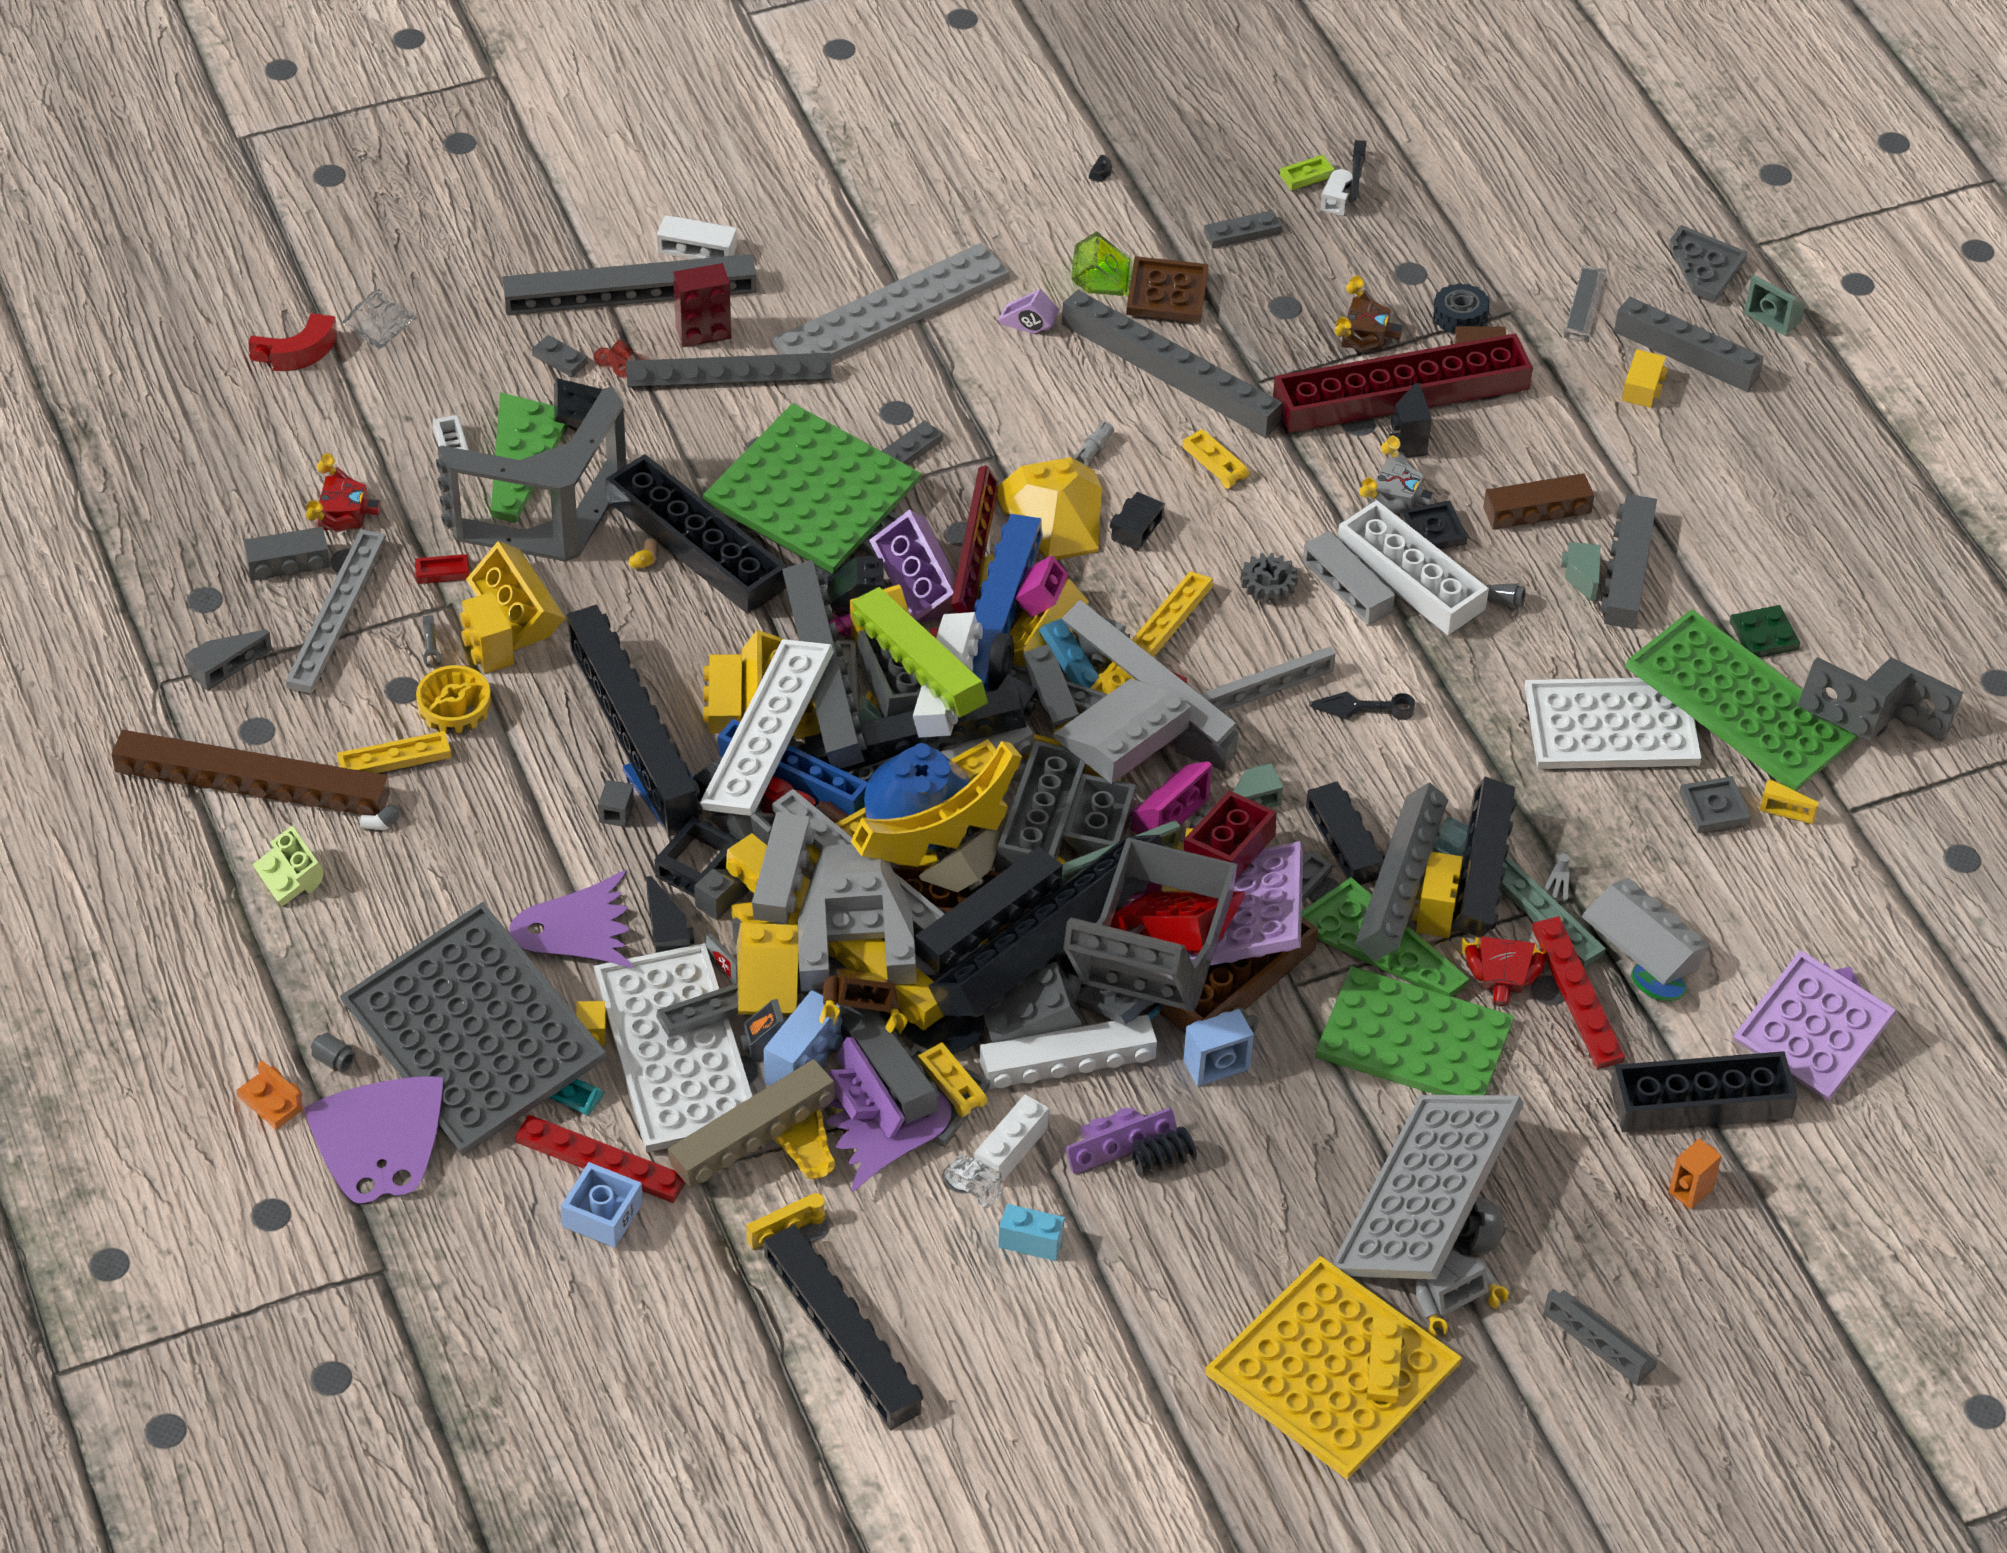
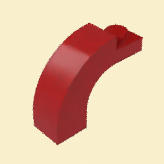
(299, 350)

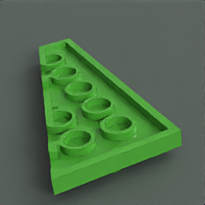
(522, 431)

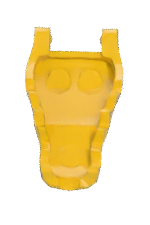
(808, 1146)

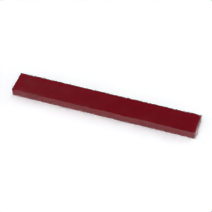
(975, 541)

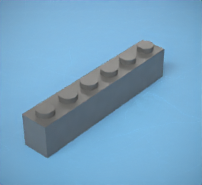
(1688, 344)
(1630, 561)
(891, 1062)

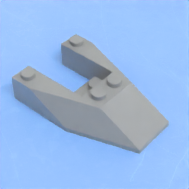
(854, 901)

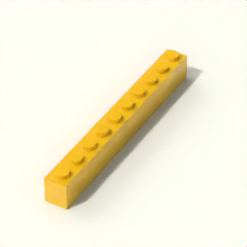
(865, 955)

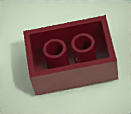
(702, 304)
(1233, 831)

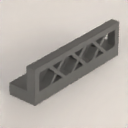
(1599, 1336)

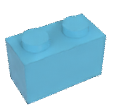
(1031, 1232)

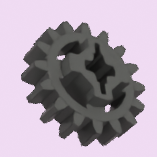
(1269, 577)

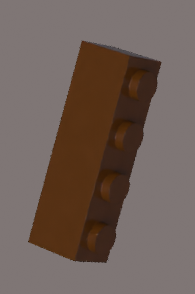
(1538, 501)

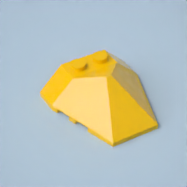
(1064, 498)

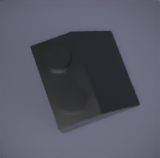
(1412, 423)
(854, 580)

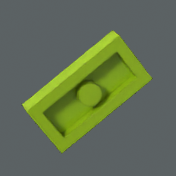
(1306, 172)

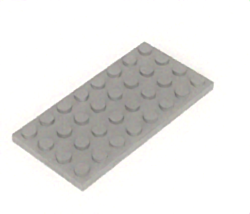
(1428, 1186)

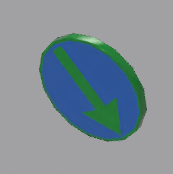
(1655, 989)

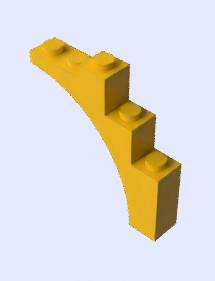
(977, 804)

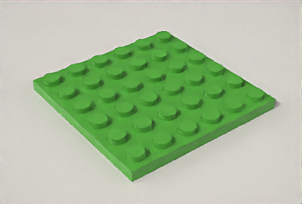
(812, 487)

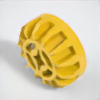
(448, 693)

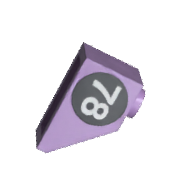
(1030, 313)

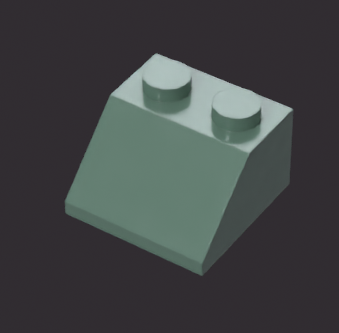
(1773, 306)

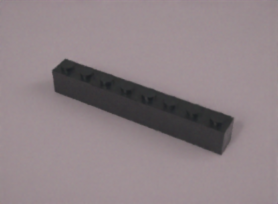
(898, 732)
(843, 1327)

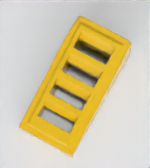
(1781, 800)

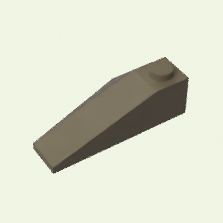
(968, 863)

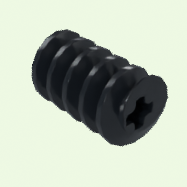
(1161, 1149)

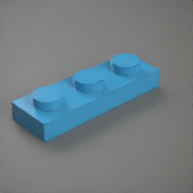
(1069, 653)

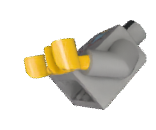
(1398, 482)
(1456, 1285)

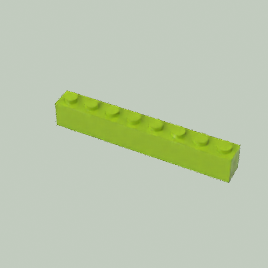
(919, 652)

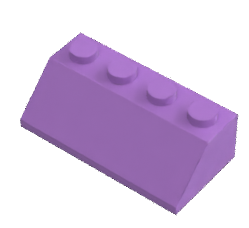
(917, 565)

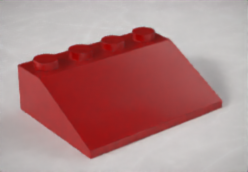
(1176, 916)

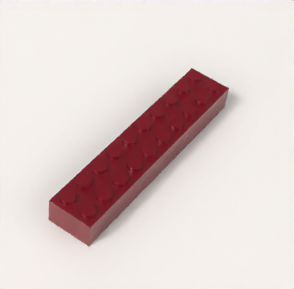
(1376, 385)

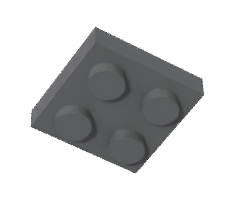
(1715, 804)

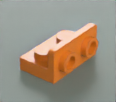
(271, 1096)

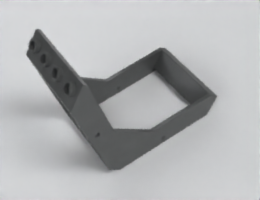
(550, 470)
(1144, 964)

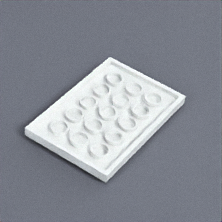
(1608, 725)

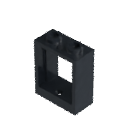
(679, 874)

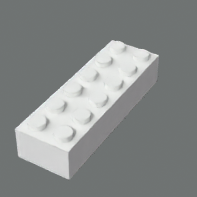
(1414, 567)

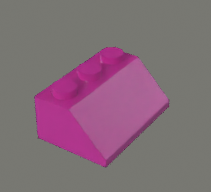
(1175, 799)

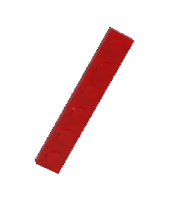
(1578, 992)
(580, 1150)

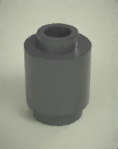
(332, 1052)

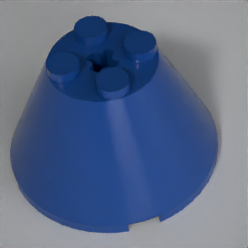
(913, 784)

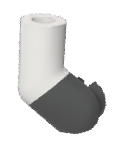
(382, 820)

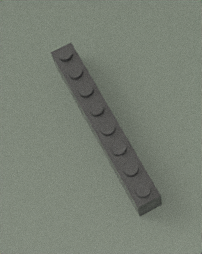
(1401, 872)

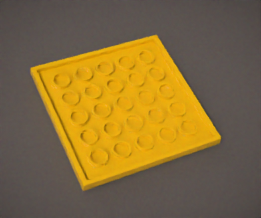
(1309, 1367)

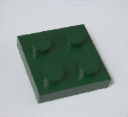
(1765, 631)

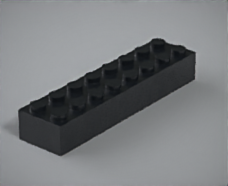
(696, 533)

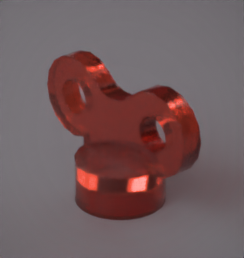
(615, 357)

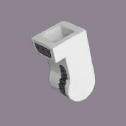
(1336, 192)

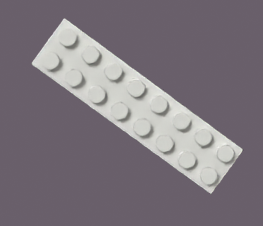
(767, 727)

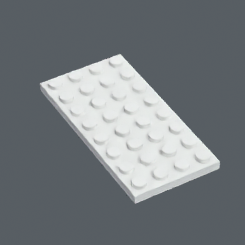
(678, 1079)

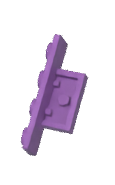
(863, 1091)
(1114, 1135)

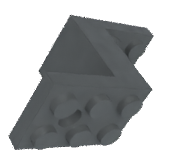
(1872, 703)

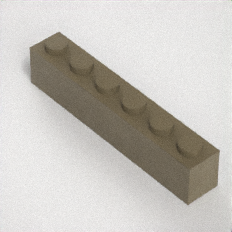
(752, 1123)

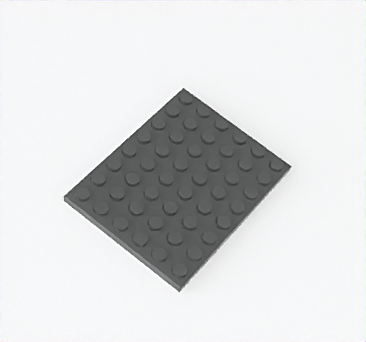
(479, 1018)

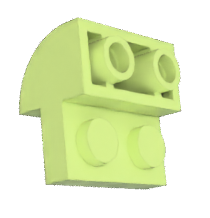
(289, 867)

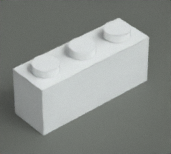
(695, 238)
(1014, 1136)

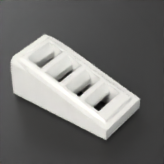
(449, 424)

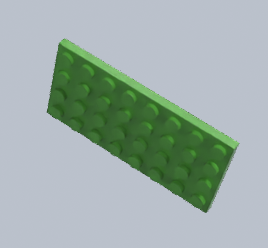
(1739, 699)

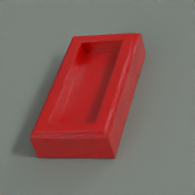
(442, 568)

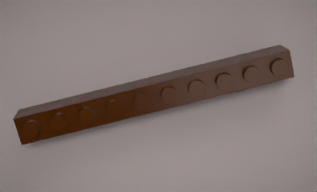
(250, 773)

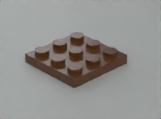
(1167, 289)

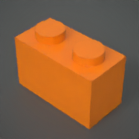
(1695, 1173)

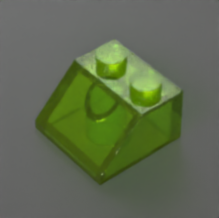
(1100, 266)

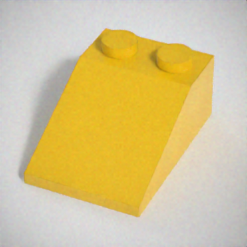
(767, 967)

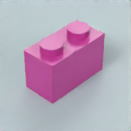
(1041, 586)

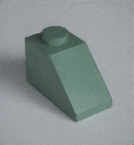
(1582, 567)
(1261, 786)

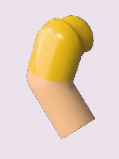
(644, 557)

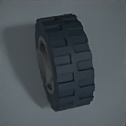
(1460, 306)

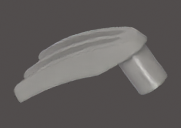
(1560, 873)

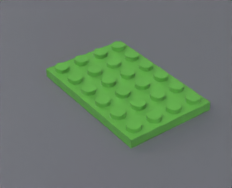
(1413, 1035)

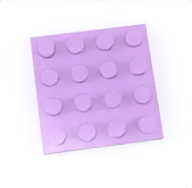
(1818, 1022)

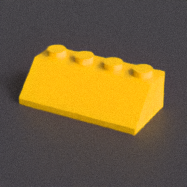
(519, 593)
(1026, 628)

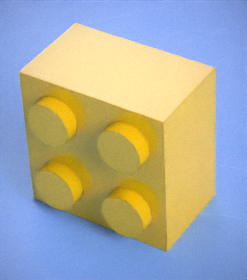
(487, 632)

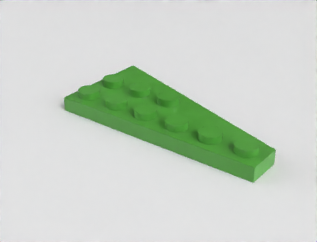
(1339, 921)

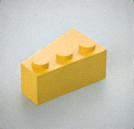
(1437, 895)

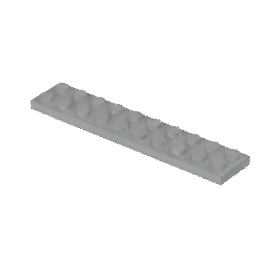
(896, 305)

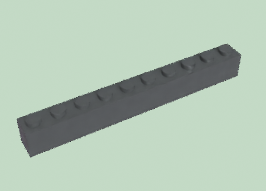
(614, 284)
(1172, 363)
(831, 695)

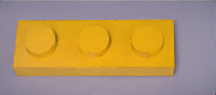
(1384, 1360)

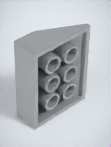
(1125, 728)

